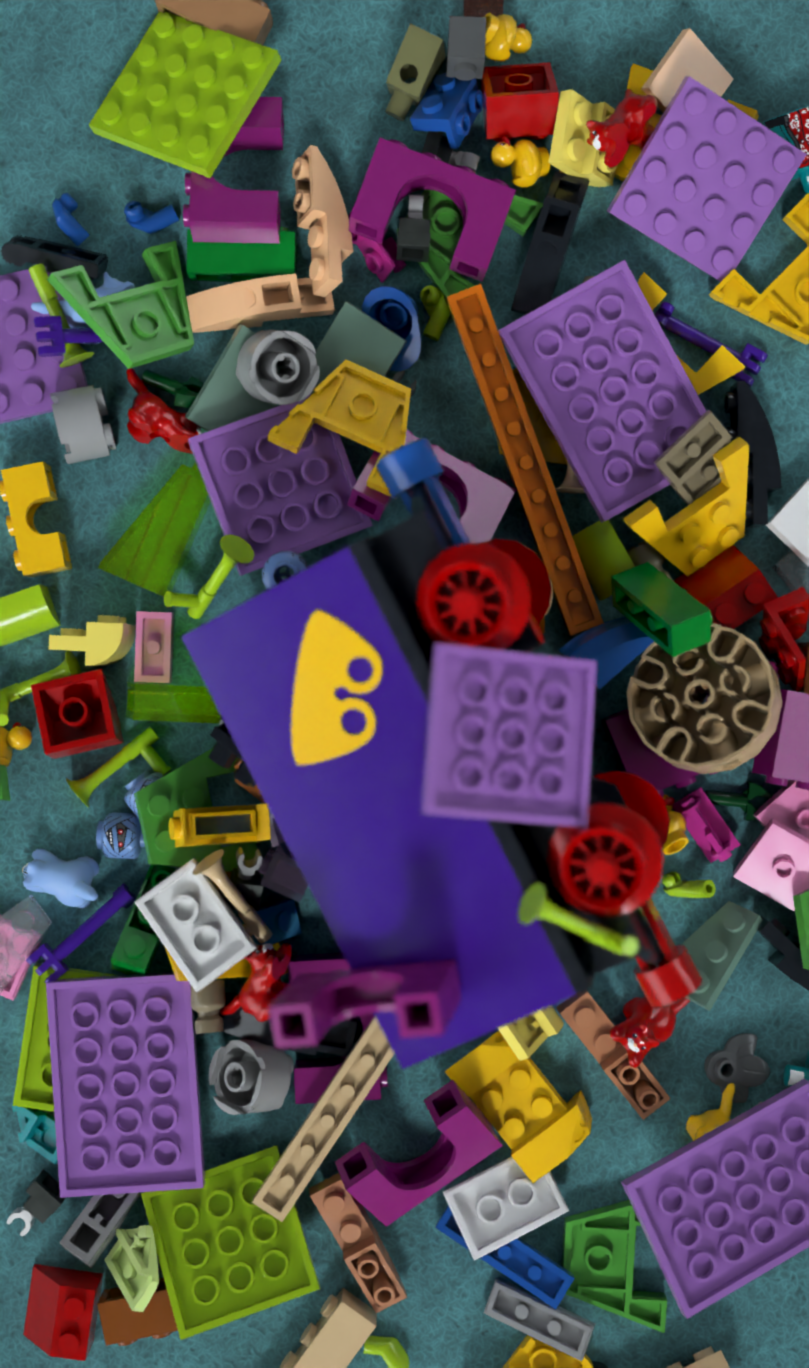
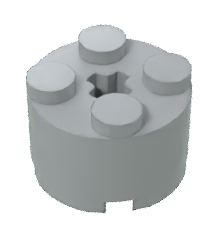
(295, 358)
(80, 423)
(250, 1077)

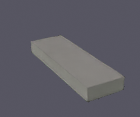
(538, 1319)

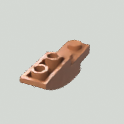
(593, 1029)
(359, 1242)

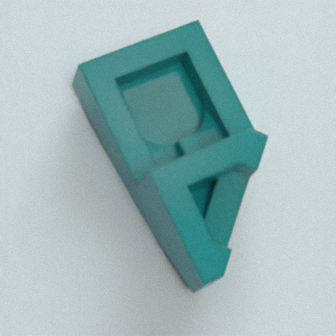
(38, 1131)

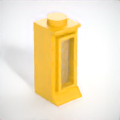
(220, 825)

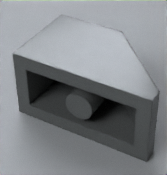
(466, 47)

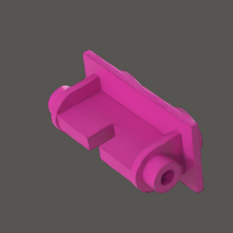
(379, 257)
(707, 826)

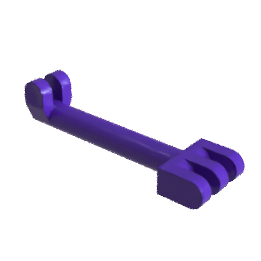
(60, 336)
(710, 344)
(54, 958)

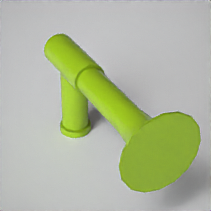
(74, 352)
(235, 551)
(16, 691)
(140, 745)
(536, 905)

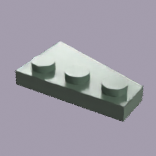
(718, 949)

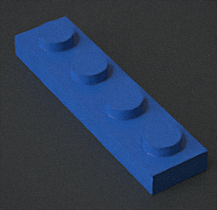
(519, 1263)

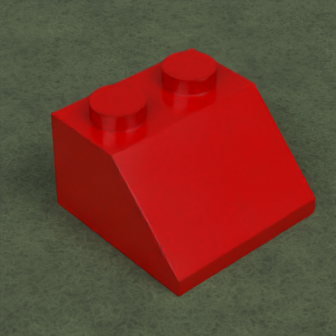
(519, 101)
(729, 588)
(76, 714)
(63, 1310)

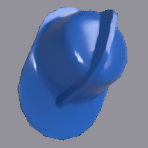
(399, 314)

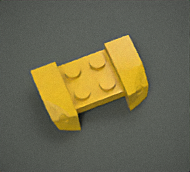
(522, 1106)

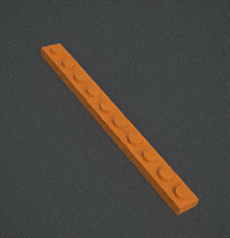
(524, 458)

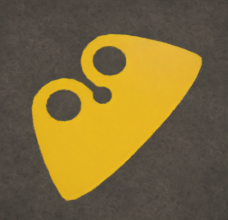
(320, 670)

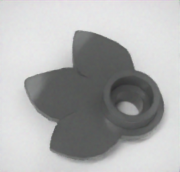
(742, 1068)

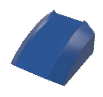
(611, 645)

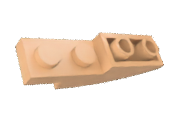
(324, 214)
(255, 302)

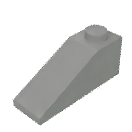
(97, 1225)

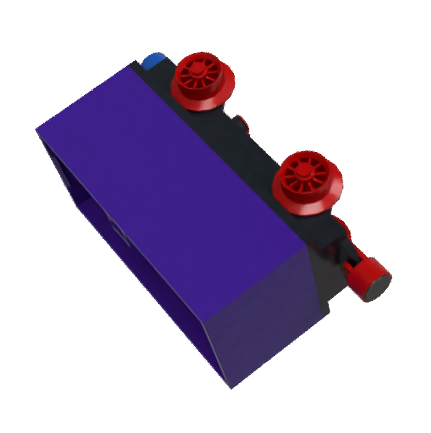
(412, 882)

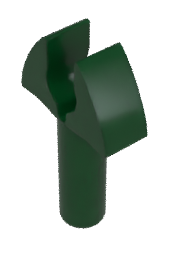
(184, 392)
(739, 799)

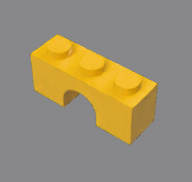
(25, 491)

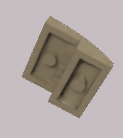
(689, 460)

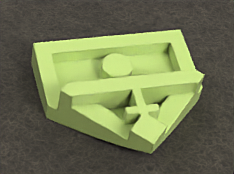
(135, 1265)

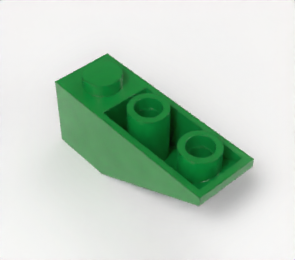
(138, 940)

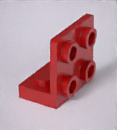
(781, 625)

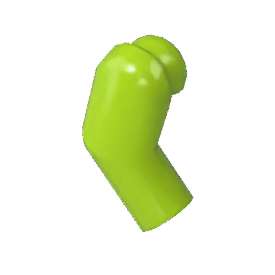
(437, 309)
(687, 889)
(389, 1349)

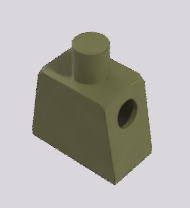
(418, 58)

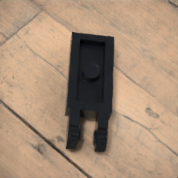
(53, 255)

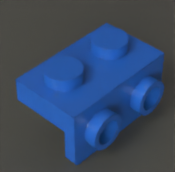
(449, 108)

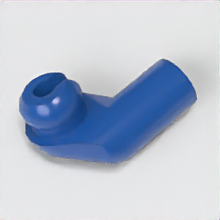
(148, 220)
(66, 222)

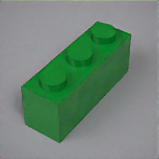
(241, 260)
(661, 609)

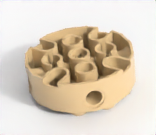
(727, 727)

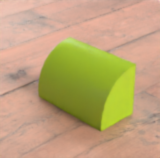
(602, 556)
(26, 614)

